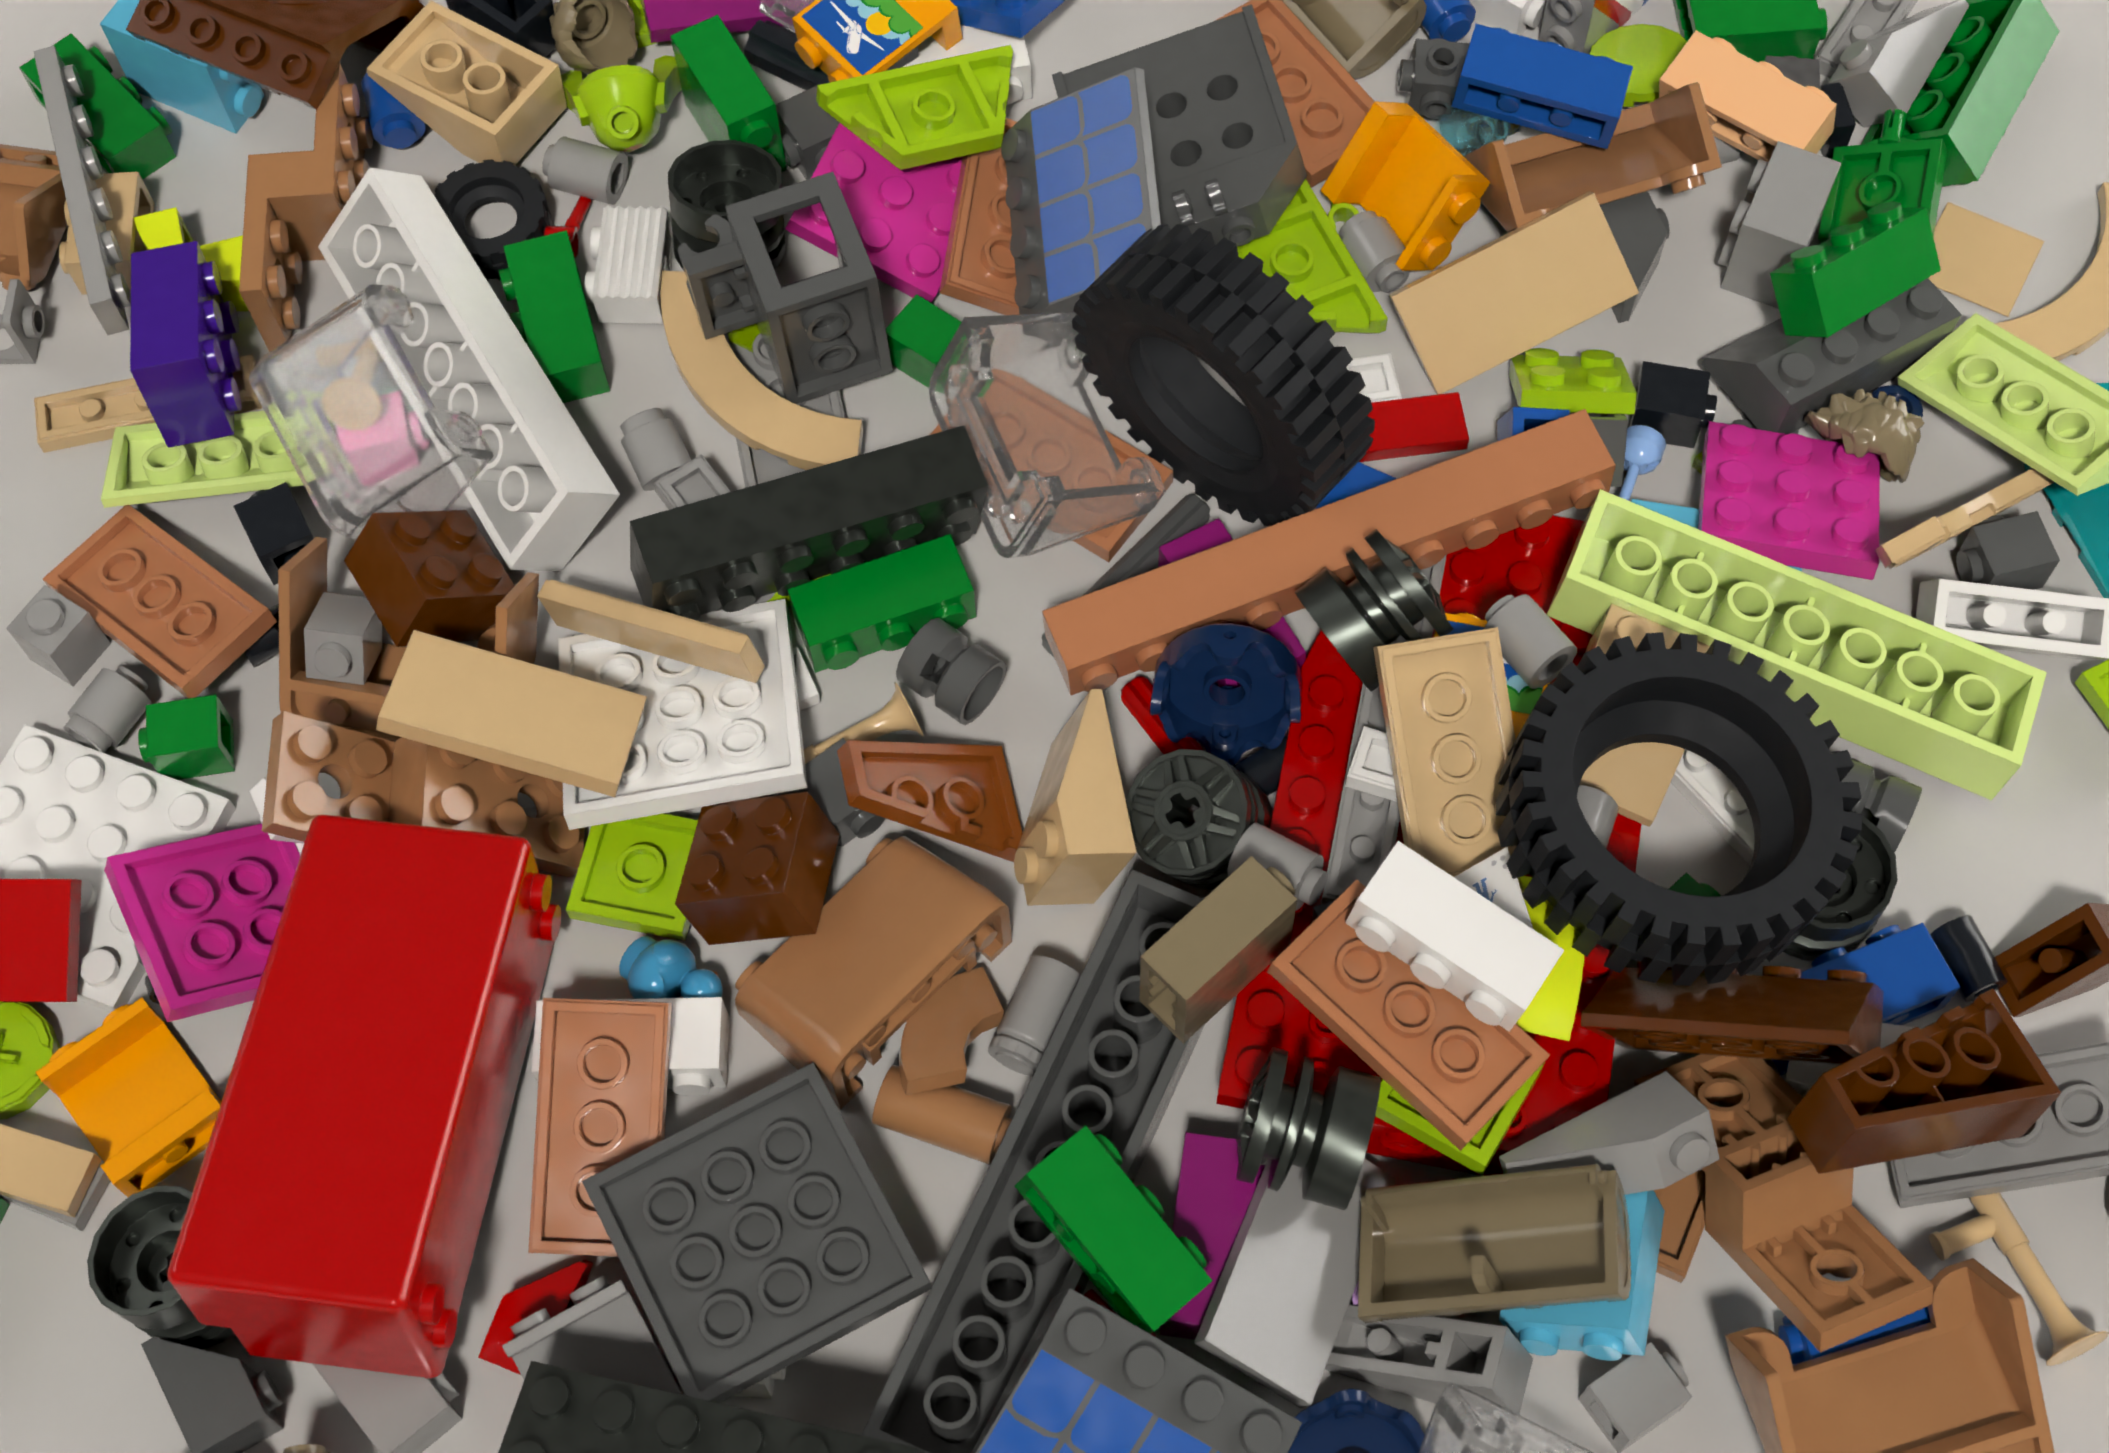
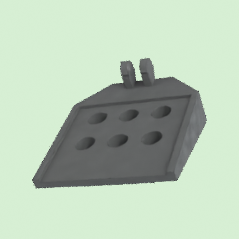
(1215, 127)

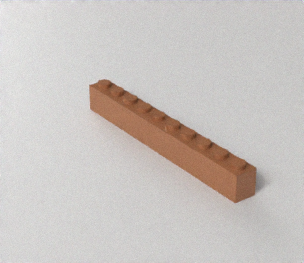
(1256, 575)

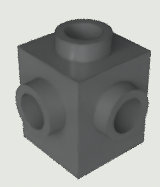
(1432, 75)

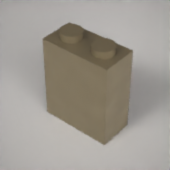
(1218, 948)

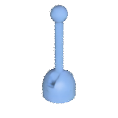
(1642, 455)

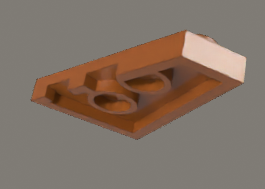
(936, 788)

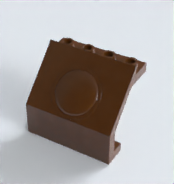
(273, 42)

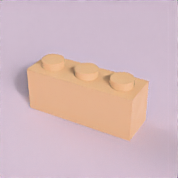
(1750, 100)

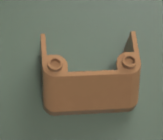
(355, 705)

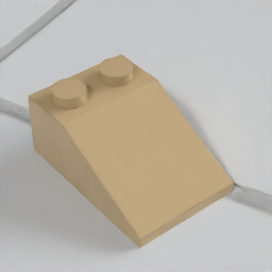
(471, 84)
(1636, 772)
(1079, 815)

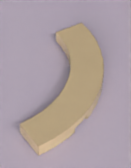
(2081, 313)
(743, 402)
(1951, 524)

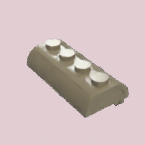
(1360, 32)
(1494, 1243)

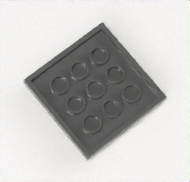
(756, 1236)

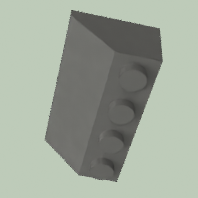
(1785, 376)

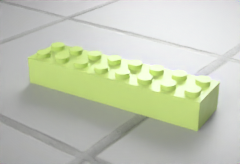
(1867, 666)

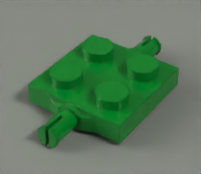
(1883, 173)

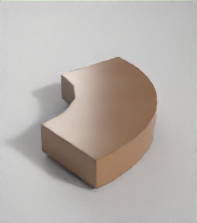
(942, 1030)

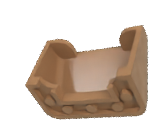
(872, 963)

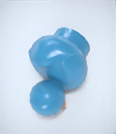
(666, 971)

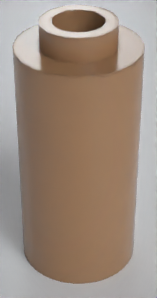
(943, 1117)

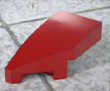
(547, 1292)

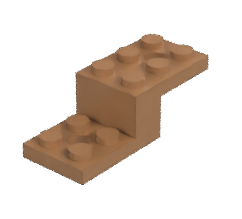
(294, 204)
(409, 786)
(1787, 1219)

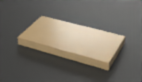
(1514, 293)
(512, 713)
(1447, 742)

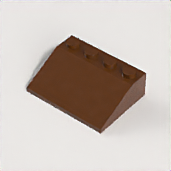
(1743, 1016)

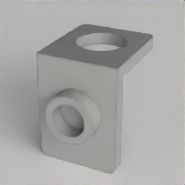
(23, 323)

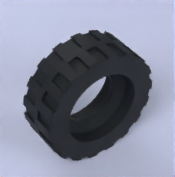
(487, 184)

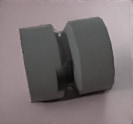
(944, 666)
(1884, 802)

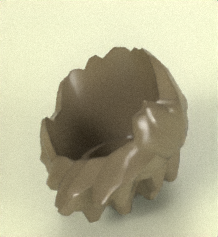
(594, 33)
(1871, 426)

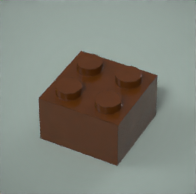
(428, 574)
(758, 869)

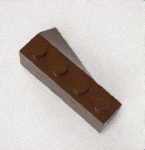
(1927, 1092)

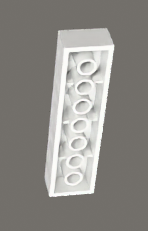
(544, 480)

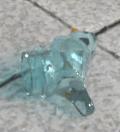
(1471, 131)

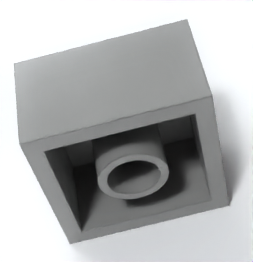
(1775, 219)

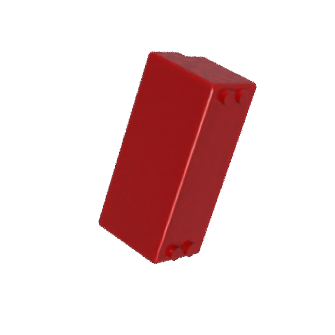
(370, 1097)

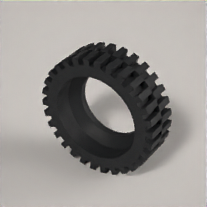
(1188, 298)
(1739, 727)

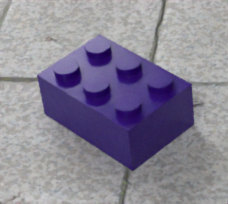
(183, 343)

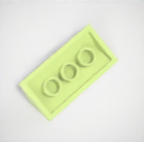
(2018, 402)
(148, 471)

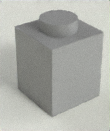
(58, 635)
(342, 639)
(1636, 1396)

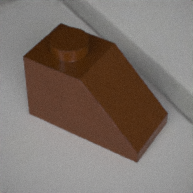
(2058, 961)

